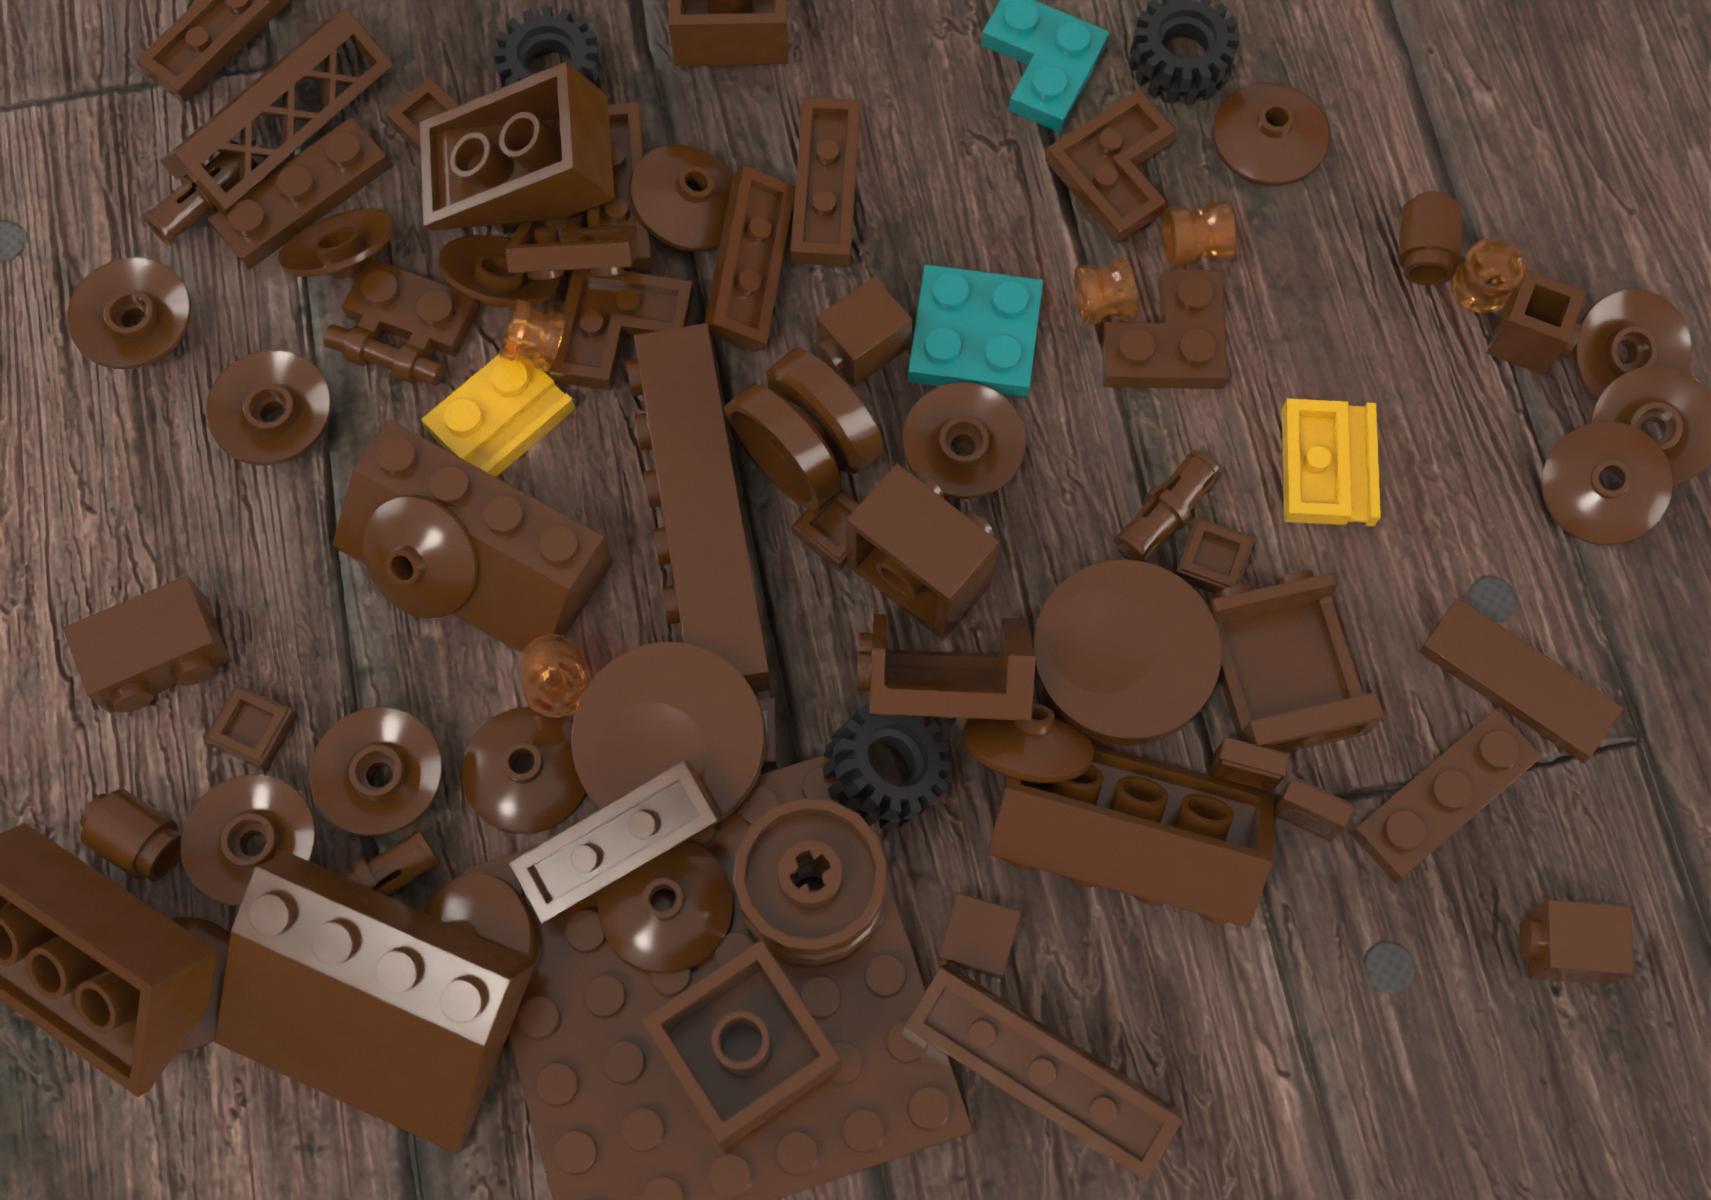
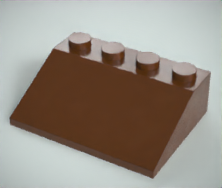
(368, 998)

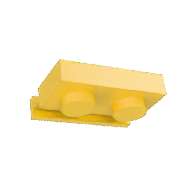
(498, 414)
(1330, 462)

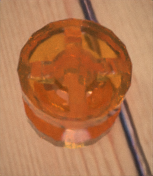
(1485, 260)
(1105, 291)
(532, 335)

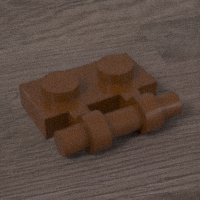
(407, 307)

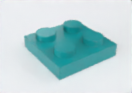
(975, 329)

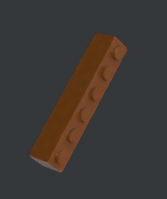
(698, 498)

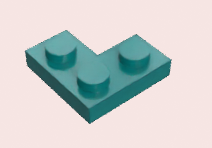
(1058, 55)

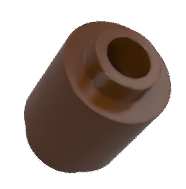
(1430, 238)
(131, 835)

